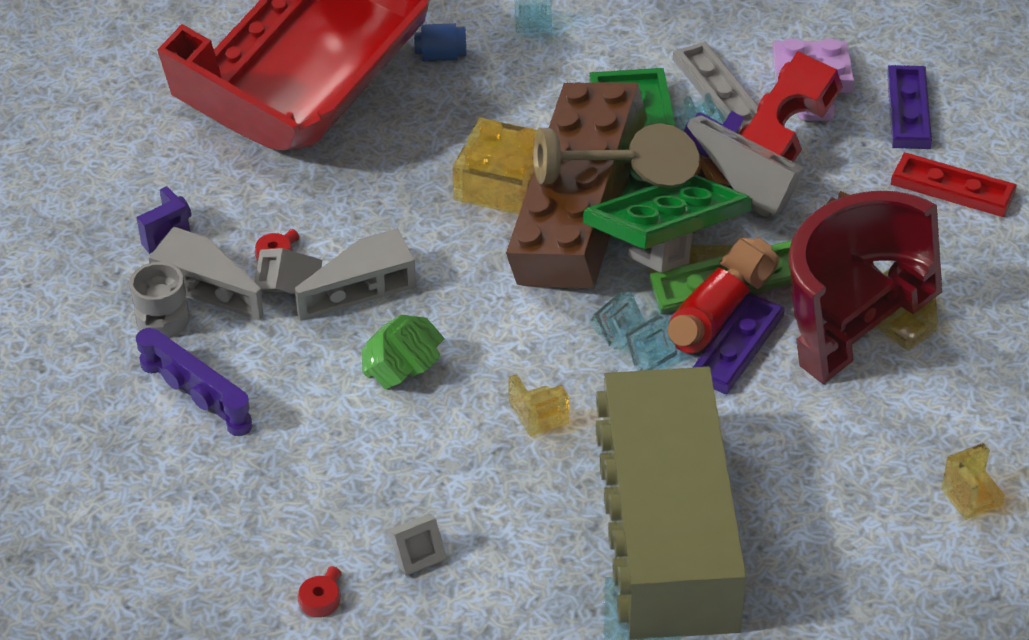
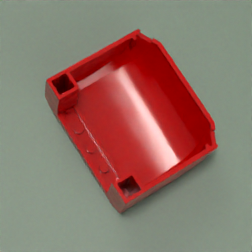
(289, 65)

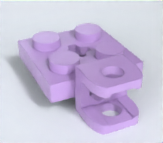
(827, 51)

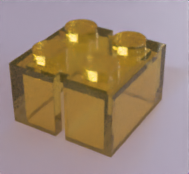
(495, 166)

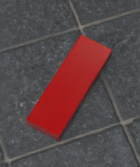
(953, 184)

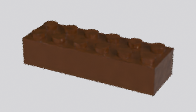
(549, 237)

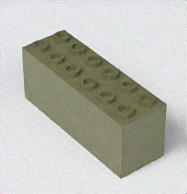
(669, 504)

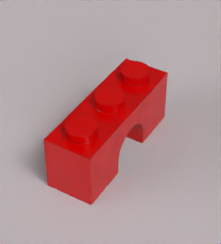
(800, 87)

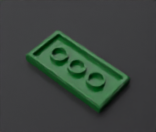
(667, 213)

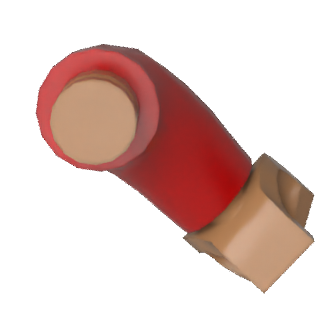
(716, 298)

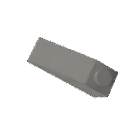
(748, 166)
(209, 273)
(361, 273)

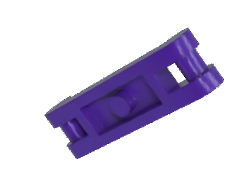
(196, 378)

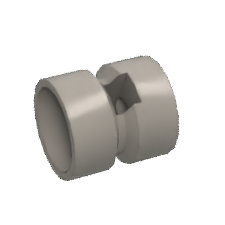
(159, 298)

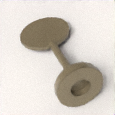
(657, 154)

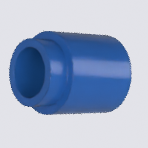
(440, 42)

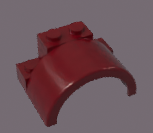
(839, 288)

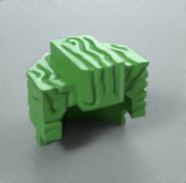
(401, 349)

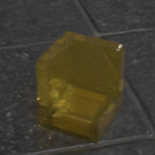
(539, 408)
(969, 484)

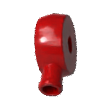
(276, 241)
(320, 594)

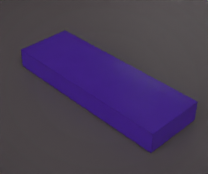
(909, 107)
(740, 340)

